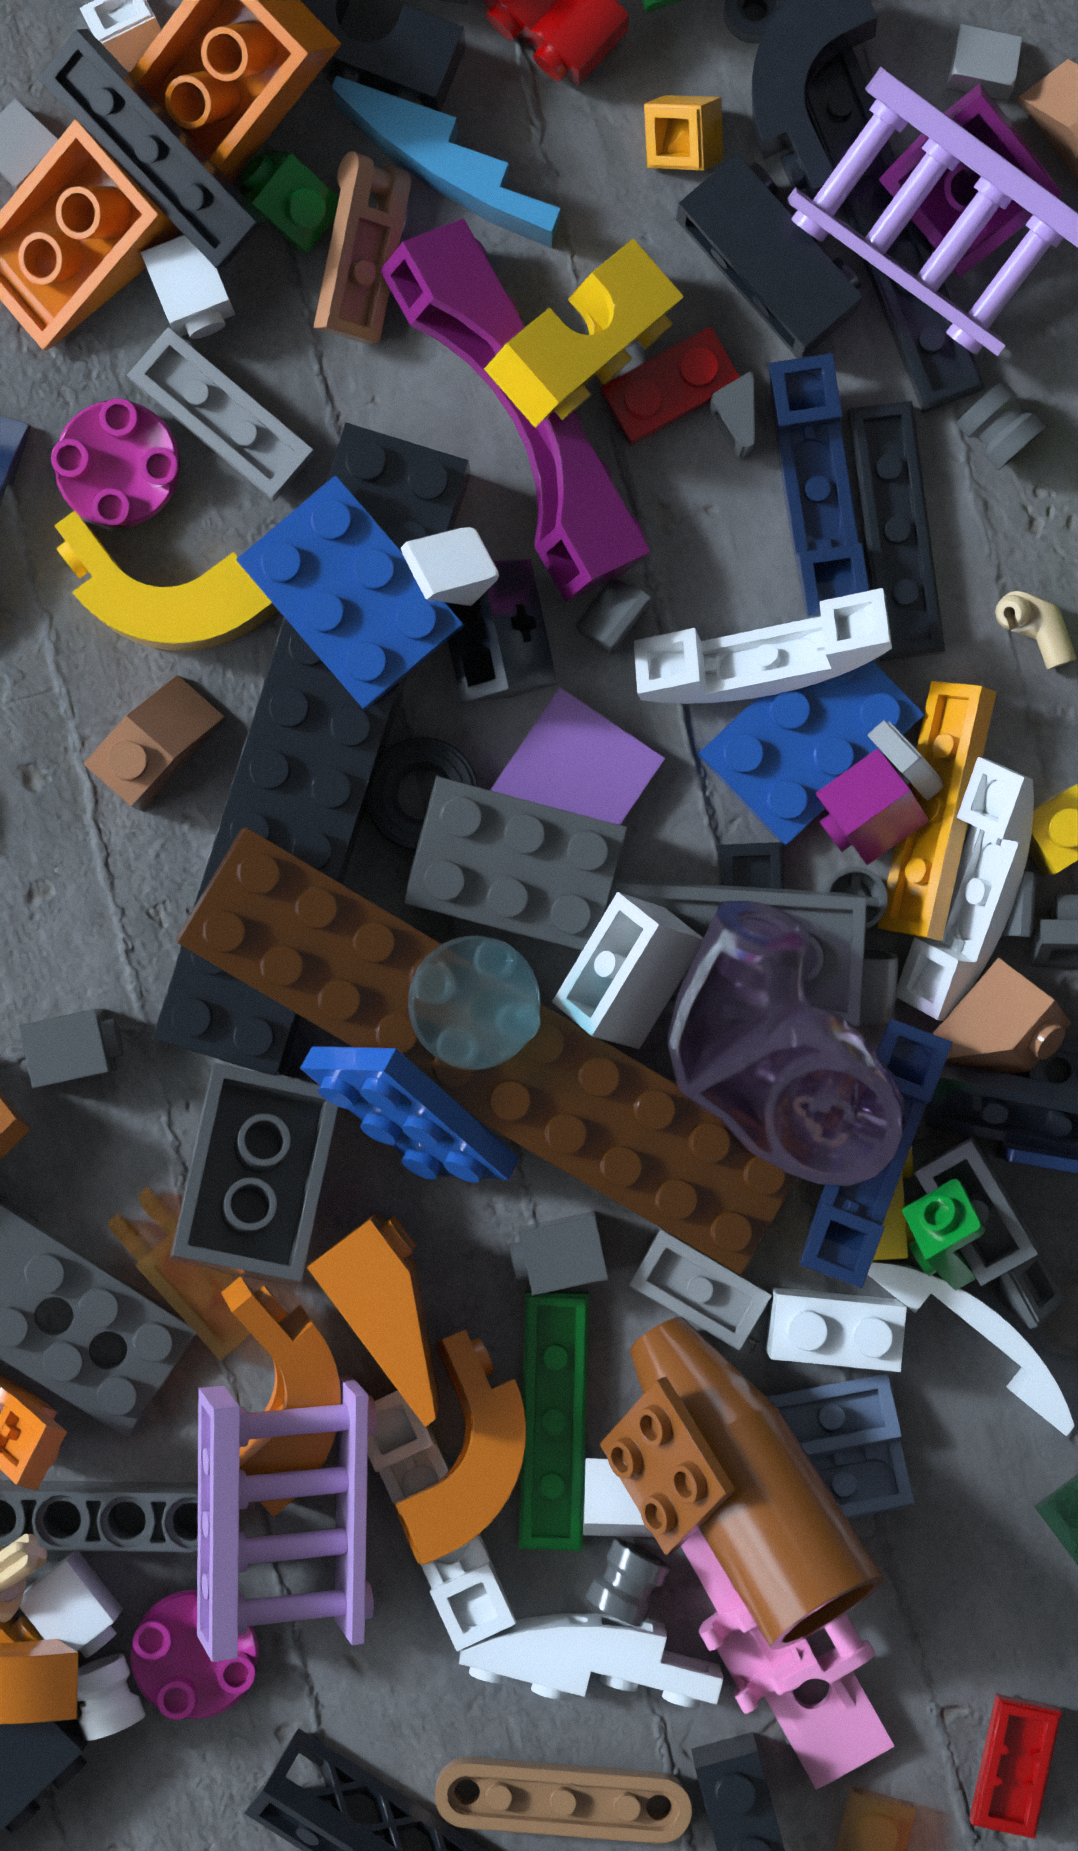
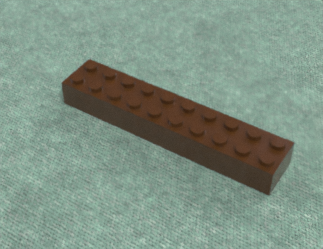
(558, 1096)

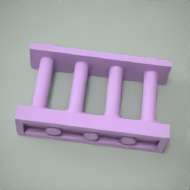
(945, 149)
(226, 1490)

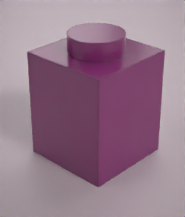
(870, 808)

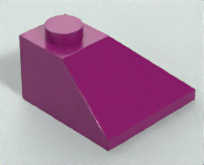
(956, 189)

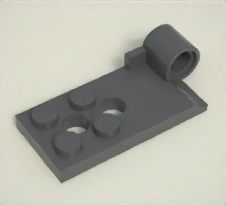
(838, 967)

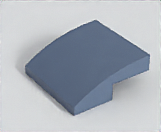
(852, 1442)

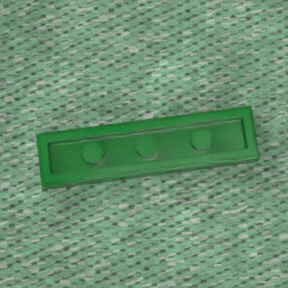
(554, 1421)

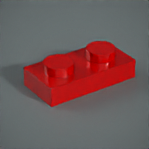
(668, 386)

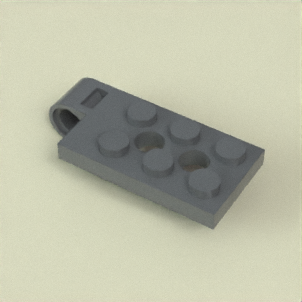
(44, 1266)

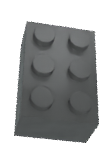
(513, 863)
(254, 1176)

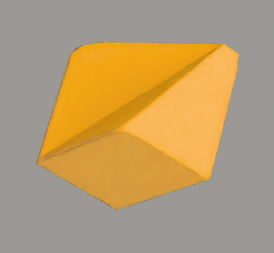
(684, 132)

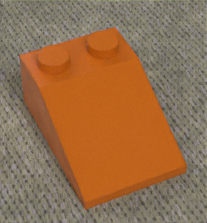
(74, 237)
(380, 1297)

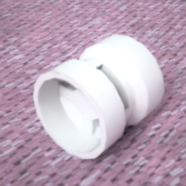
(106, 1698)

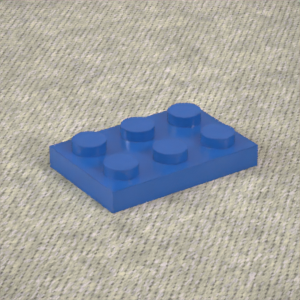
(348, 593)
(802, 741)
(409, 1113)

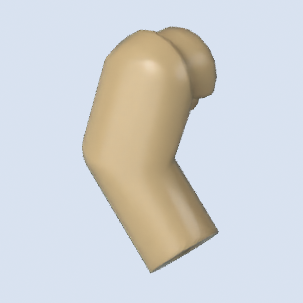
(1040, 621)

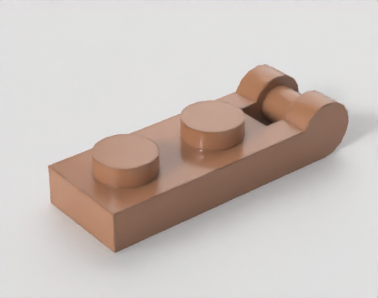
(361, 242)

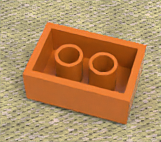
(234, 71)

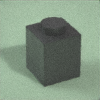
(71, 1047)
(559, 1253)

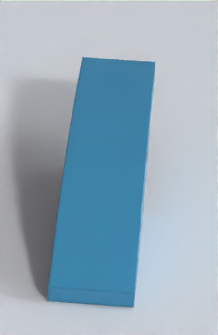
(427, 148)

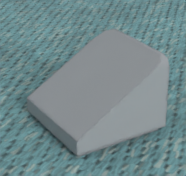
(985, 59)

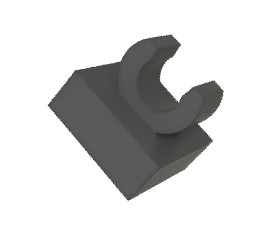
(1057, 939)

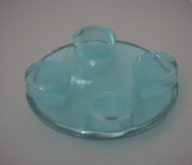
(474, 1002)

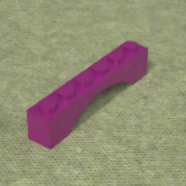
(457, 299)

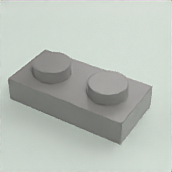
(699, 1289)

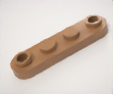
(563, 1800)

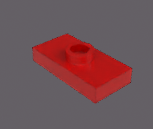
(1015, 1766)

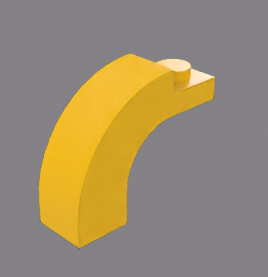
(177, 618)

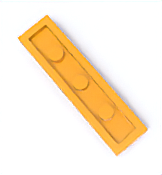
(929, 858)

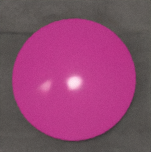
(116, 463)
(176, 1669)

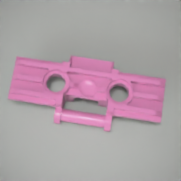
(825, 1735)

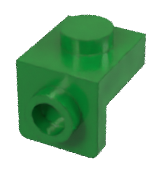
(289, 197)
(941, 1226)

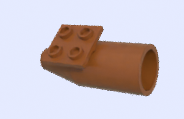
(723, 1460)

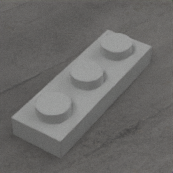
(221, 414)

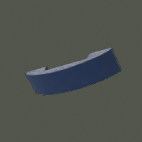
(816, 480)
(851, 1217)

